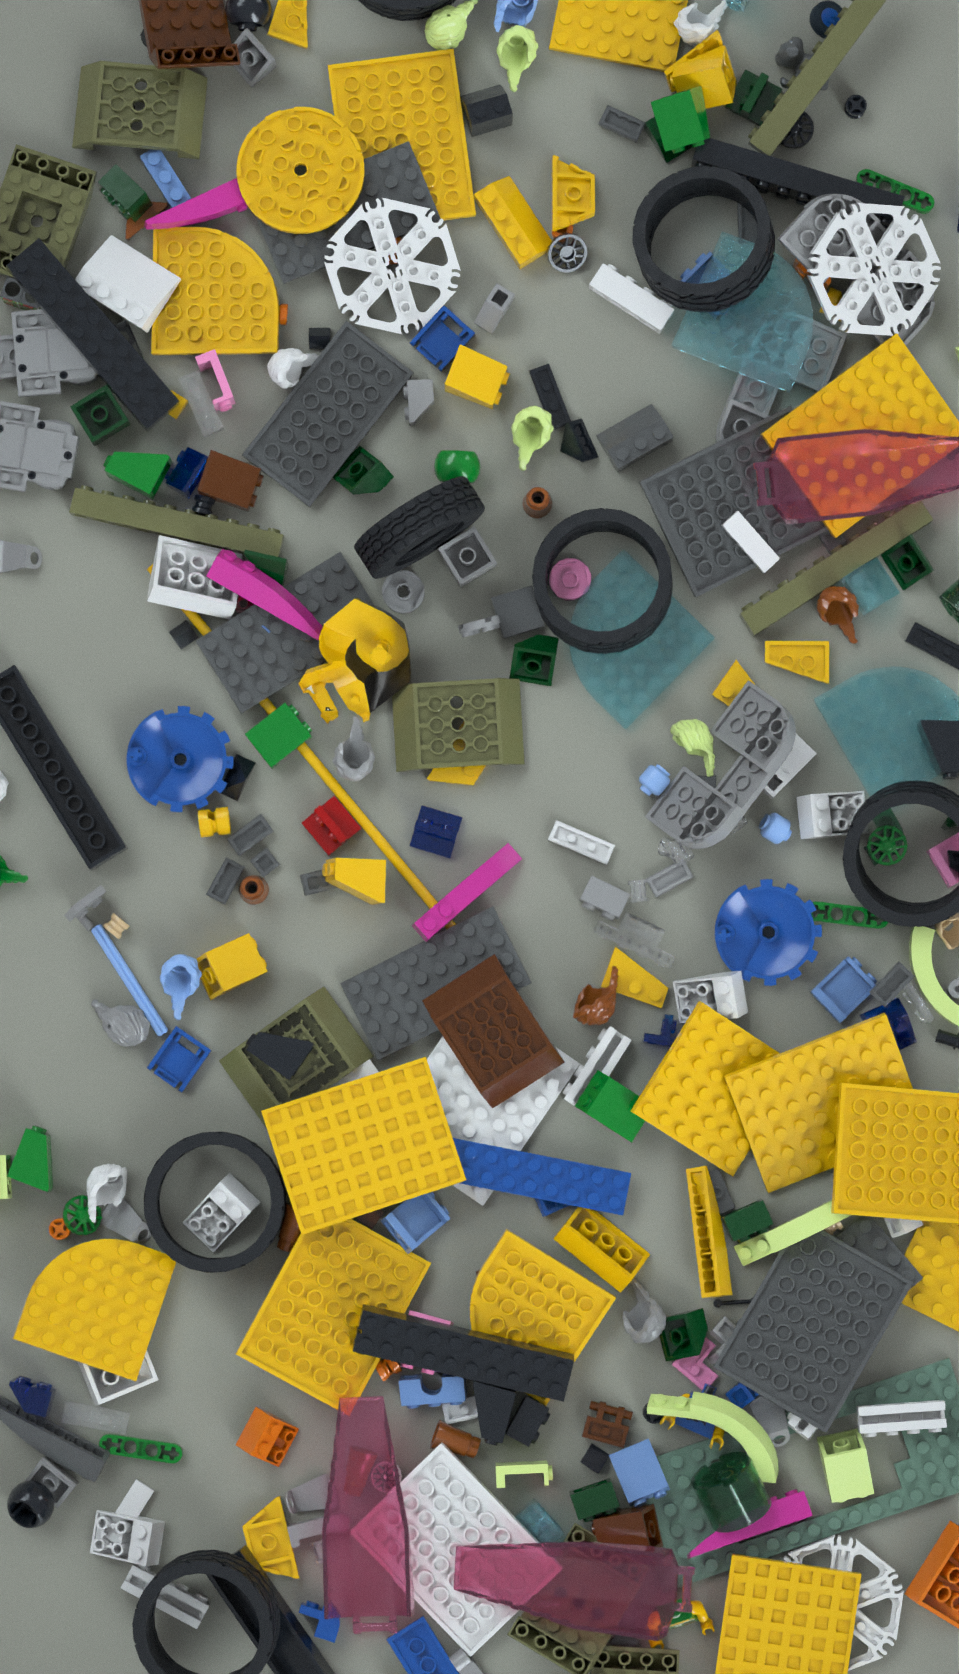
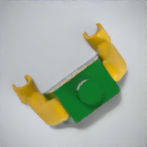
(684, 1618)

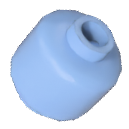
(654, 780)
(775, 828)

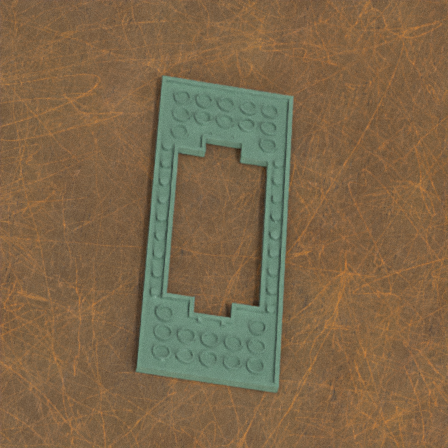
(924, 1477)

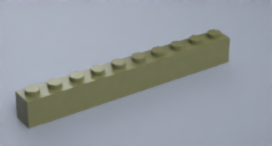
(813, 75)
(173, 523)
(832, 569)

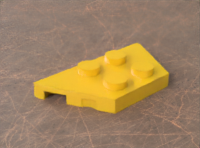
(571, 194)
(458, 775)
(269, 1540)

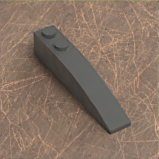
(54, 1441)

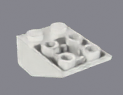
(796, 760)
(828, 813)
(719, 991)
(221, 1212)
(138, 1542)

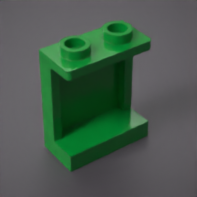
(279, 734)

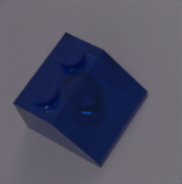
(187, 472)

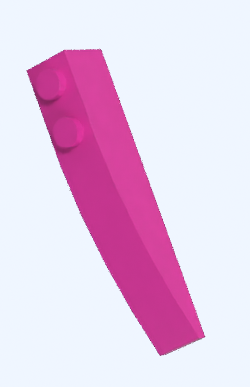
(202, 208)
(263, 591)
(466, 892)
(781, 1513)

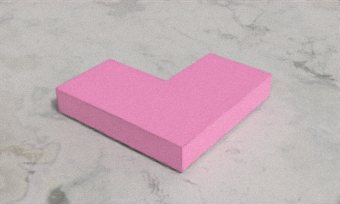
(694, 1367)

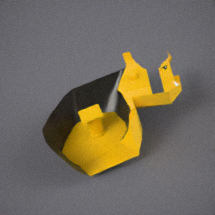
(364, 657)

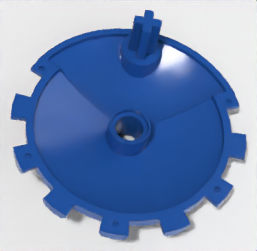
(153, 756)
(742, 939)

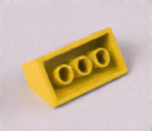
(513, 221)
(602, 1247)

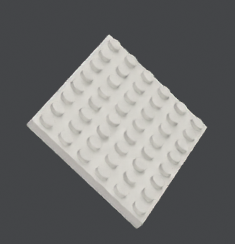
(473, 1118)
(448, 1510)

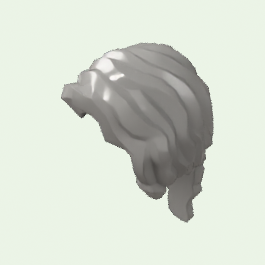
(354, 756)
(122, 1023)
(646, 1319)

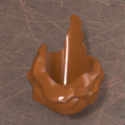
(838, 608)
(597, 1005)

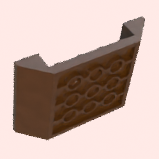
(187, 33)
(492, 1031)

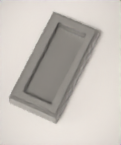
(669, 878)

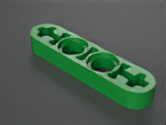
(896, 187)
(846, 919)
(141, 1444)

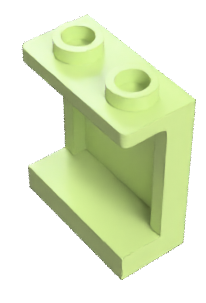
(522, 1467)

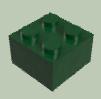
(124, 194)
(100, 415)
(747, 1220)
(594, 1500)

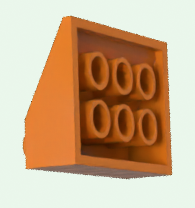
(938, 1578)

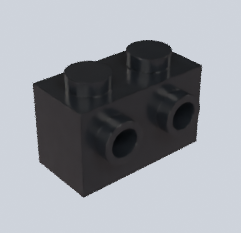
(527, 1421)

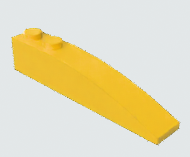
(708, 1235)

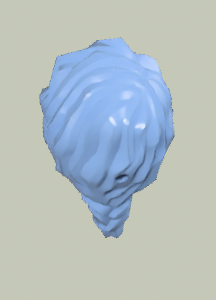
(514, 12)
(180, 979)

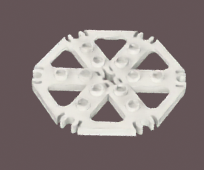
(411, 269)
(859, 269)
(869, 1592)

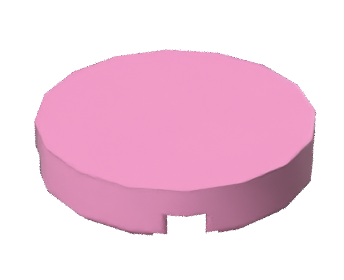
(569, 579)

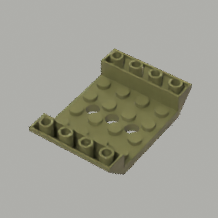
(170, 115)
(490, 726)
(564, 1646)

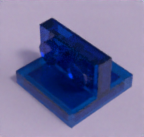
(435, 831)
(665, 1039)

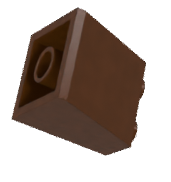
(230, 481)
(629, 1527)

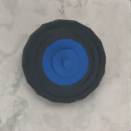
(823, 16)

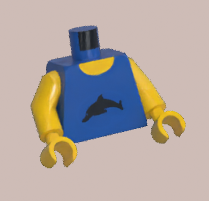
(698, 1426)

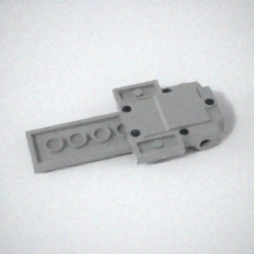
(41, 356)
(35, 449)

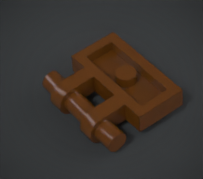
(607, 1431)

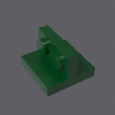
(753, 97)

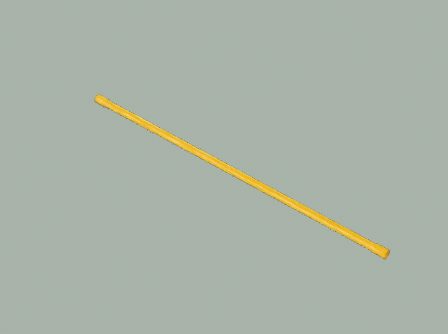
(341, 794)

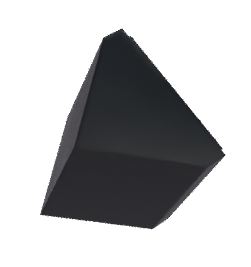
(319, 338)
(183, 634)

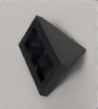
(577, 442)
(238, 777)

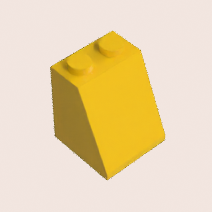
(711, 72)
(476, 377)
(358, 877)
(231, 966)

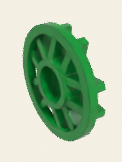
(887, 845)
(80, 1216)

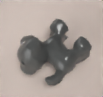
(792, 55)

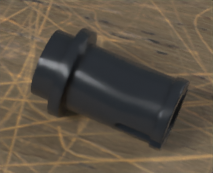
(948, 1038)

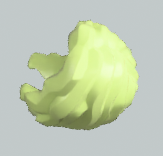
(448, 25)
(516, 52)
(530, 432)
(696, 740)

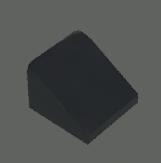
(594, 1458)

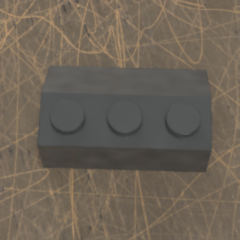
(635, 437)

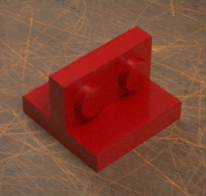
(331, 825)

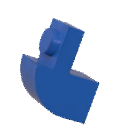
(326, 1628)

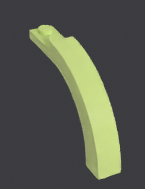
(922, 968)
(788, 1233)
(727, 1417)

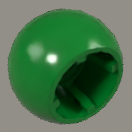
(457, 463)

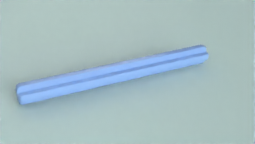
(129, 980)

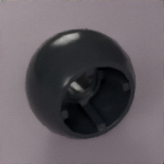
(248, 13)
(30, 1504)

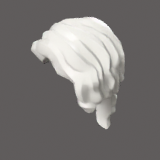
(696, 26)
(287, 365)
(105, 1186)

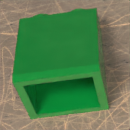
(682, 119)
(138, 470)
(611, 1105)
(33, 1160)

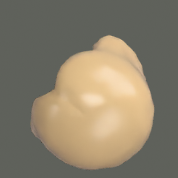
(951, 937)

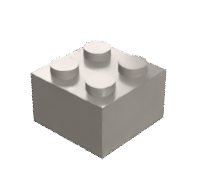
(467, 557)
(604, 898)

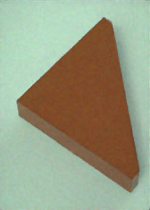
(134, 227)

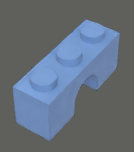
(164, 177)
(415, 1393)

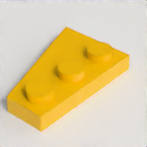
(800, 657)

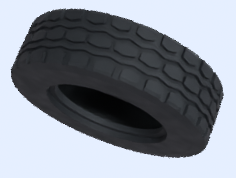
(419, 527)

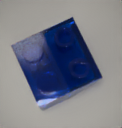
(898, 1020)
(33, 1397)

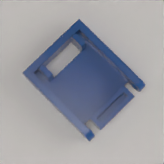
(439, 341)
(177, 1062)

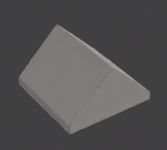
(254, 58)
(54, 1478)

